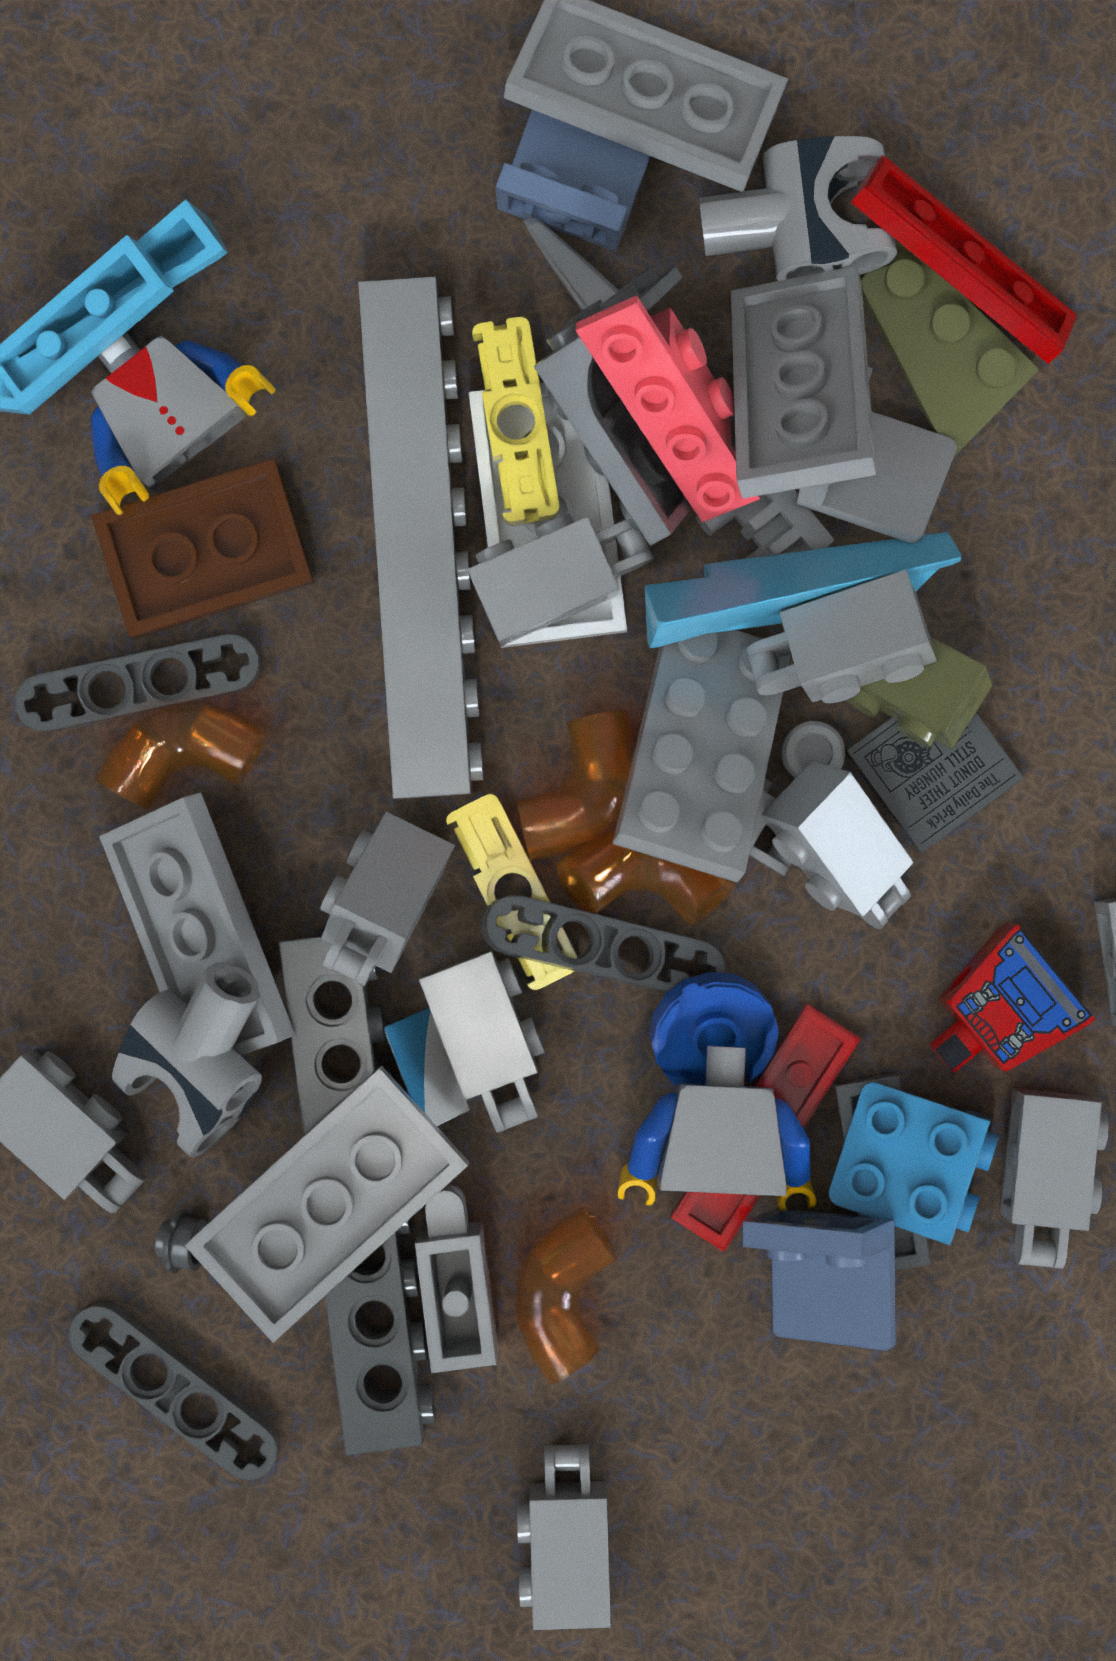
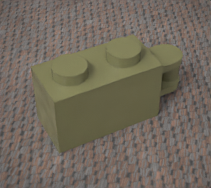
(933, 703)

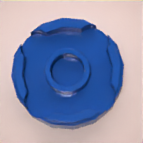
(712, 1012)

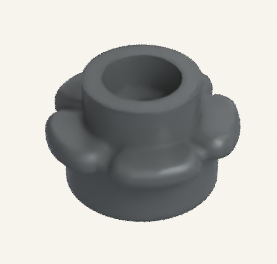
(171, 1240)

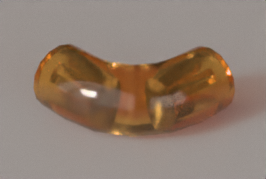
(179, 739)
(592, 793)
(604, 871)
(551, 1290)

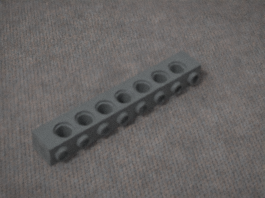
(369, 1416)

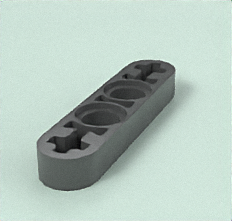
(138, 676)
(604, 941)
(168, 1398)

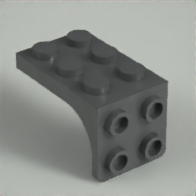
(607, 429)

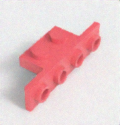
(672, 398)

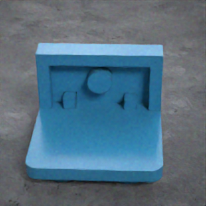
(912, 1162)

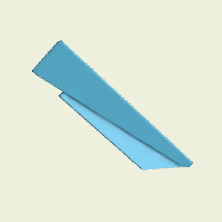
(103, 306)
(758, 588)

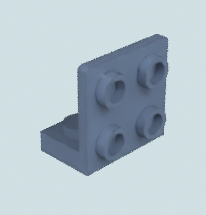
(572, 181)
(829, 1276)

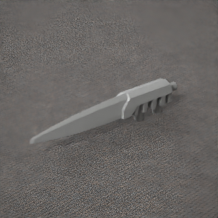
(774, 519)

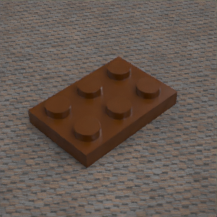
(203, 549)

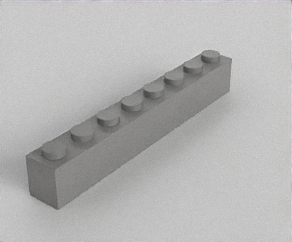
(417, 539)

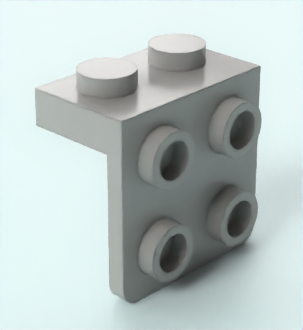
(906, 484)

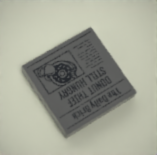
(933, 786)

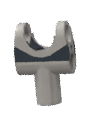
(797, 211)
(195, 1054)

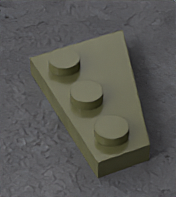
(945, 347)

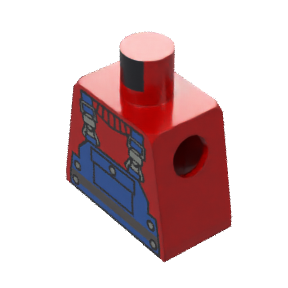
(1007, 1005)

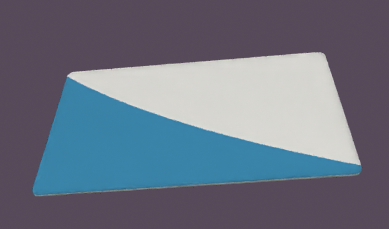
(426, 1067)

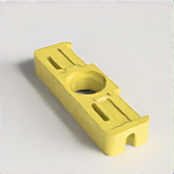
(511, 380)
(497, 851)

